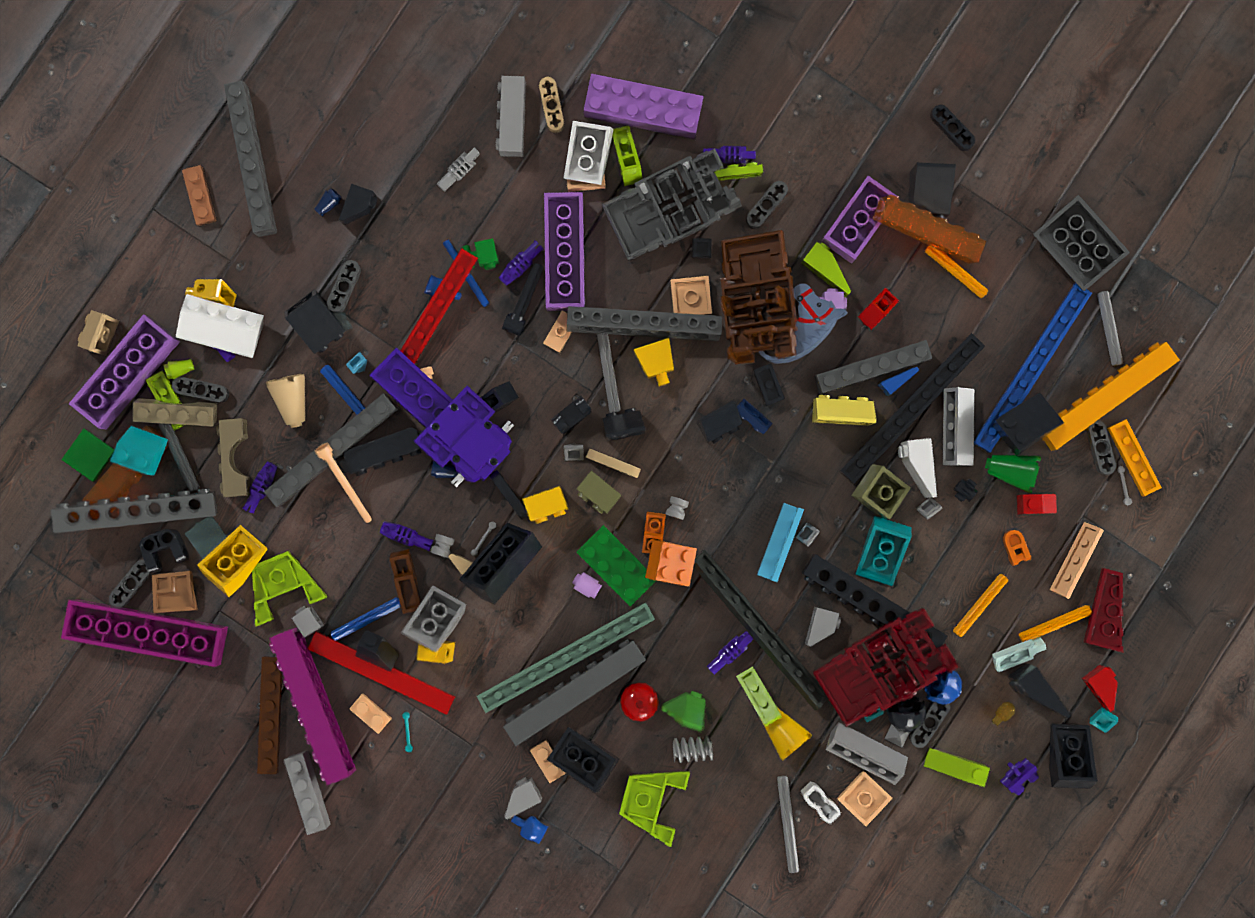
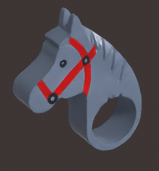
(814, 322)

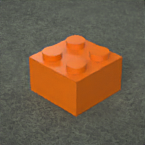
(671, 563)

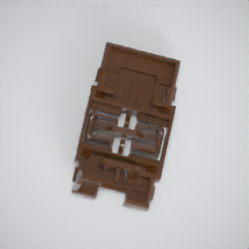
(755, 263)

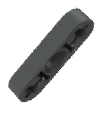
(771, 191)
(354, 276)
(187, 381)
(1108, 451)
(139, 582)
(926, 737)

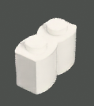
(817, 799)

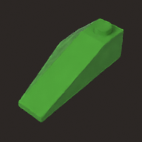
(687, 709)

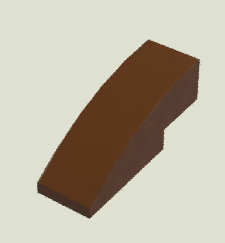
(405, 580)

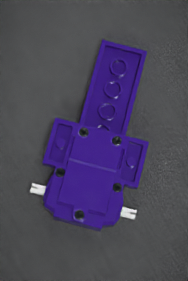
(454, 428)

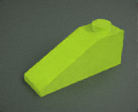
(627, 155)
(824, 265)
(957, 767)

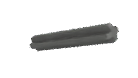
(179, 456)

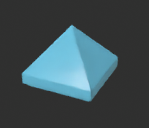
(357, 363)

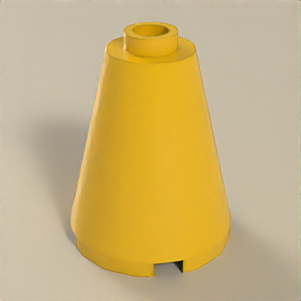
(786, 735)

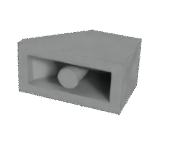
(822, 625)
(523, 797)

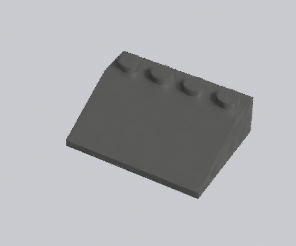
(1081, 243)

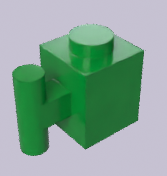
(485, 252)

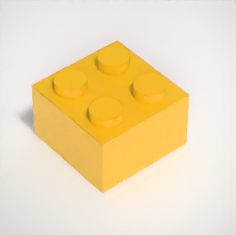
(546, 504)

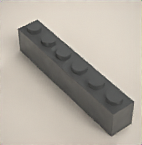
(873, 367)

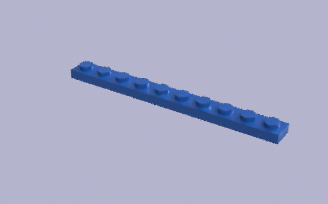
(1034, 363)

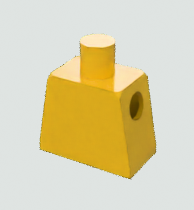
(213, 290)
(656, 360)
(440, 656)

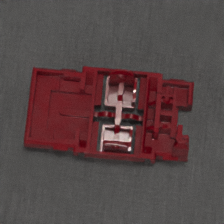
(853, 684)

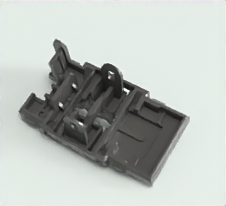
(639, 219)

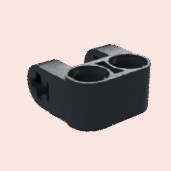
(571, 415)
(160, 543)

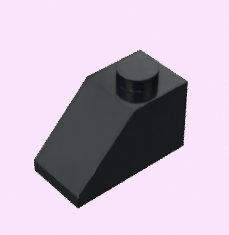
(357, 204)
(500, 396)
(376, 651)

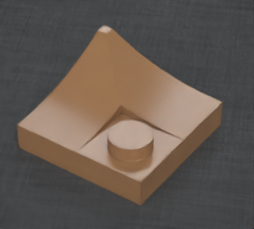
(173, 592)

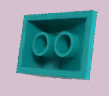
(884, 550)

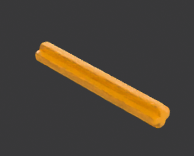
(957, 271)
(980, 605)
(1055, 623)

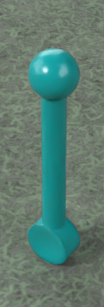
(409, 747)

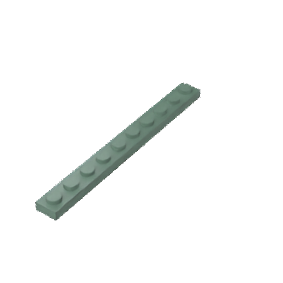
(565, 657)

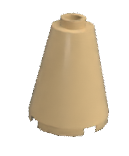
(289, 398)

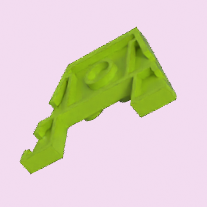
(278, 577)
(644, 798)

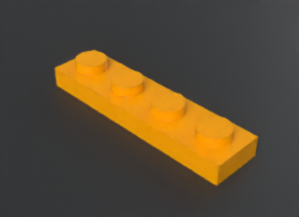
(1134, 457)

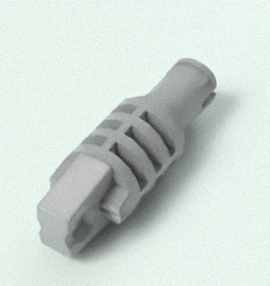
(458, 169)

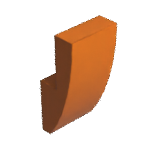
(653, 530)

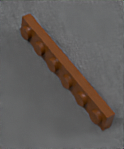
(269, 717)

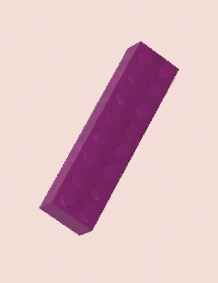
(144, 632)
(313, 705)

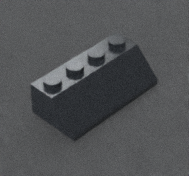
(501, 562)

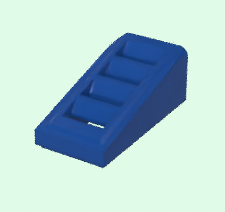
(892, 384)

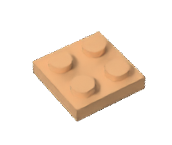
(691, 295)
(864, 798)

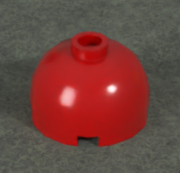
(639, 701)

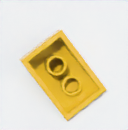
(232, 560)

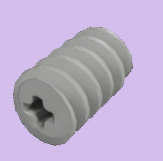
(692, 748)

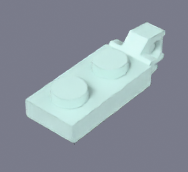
(1017, 654)

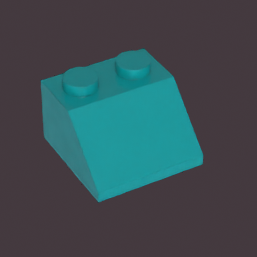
(139, 450)

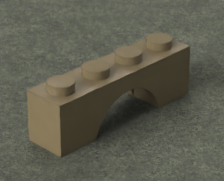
(169, 413)
(231, 434)

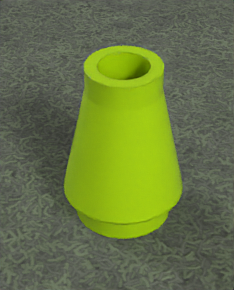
(178, 368)

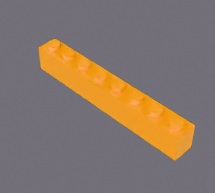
(1112, 393)

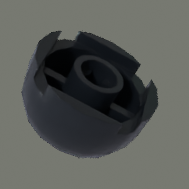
(907, 714)

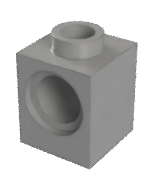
(307, 620)

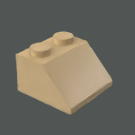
(97, 332)

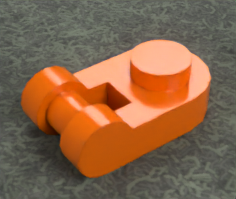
(1013, 540)

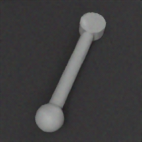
(1127, 501)
(492, 525)

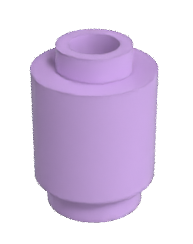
(586, 585)

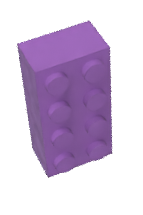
(856, 222)

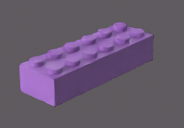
(643, 106)
(564, 250)
(124, 372)

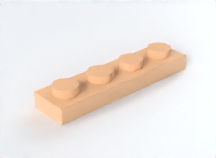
(1076, 560)

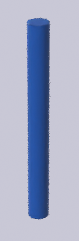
(470, 280)

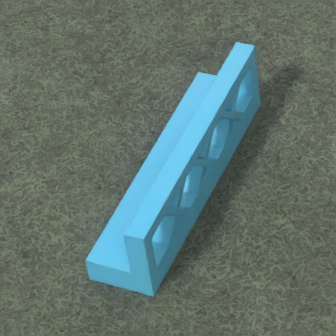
(780, 542)

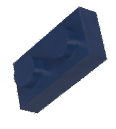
(753, 416)

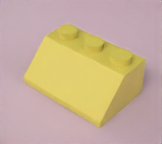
(843, 410)

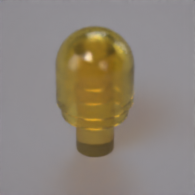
(1004, 713)

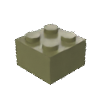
(881, 491)
(598, 492)

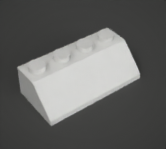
(219, 326)

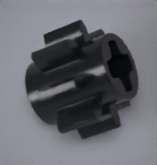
(965, 490)

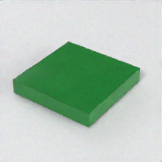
(88, 455)

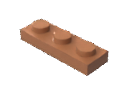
(199, 195)

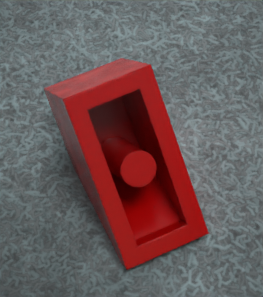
(878, 309)
(1036, 504)
(1102, 685)

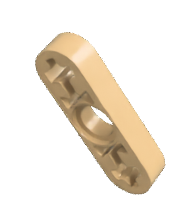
(549, 119)
(613, 463)

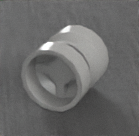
(676, 509)
(442, 545)

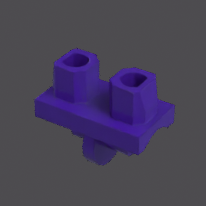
(1018, 775)

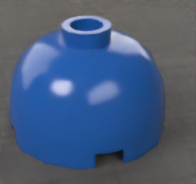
(945, 688)

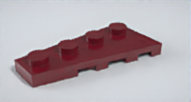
(1106, 618)

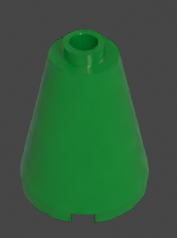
(1015, 470)

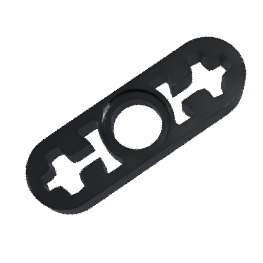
(944, 128)
(508, 493)

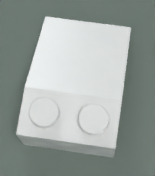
(588, 152)
(918, 460)

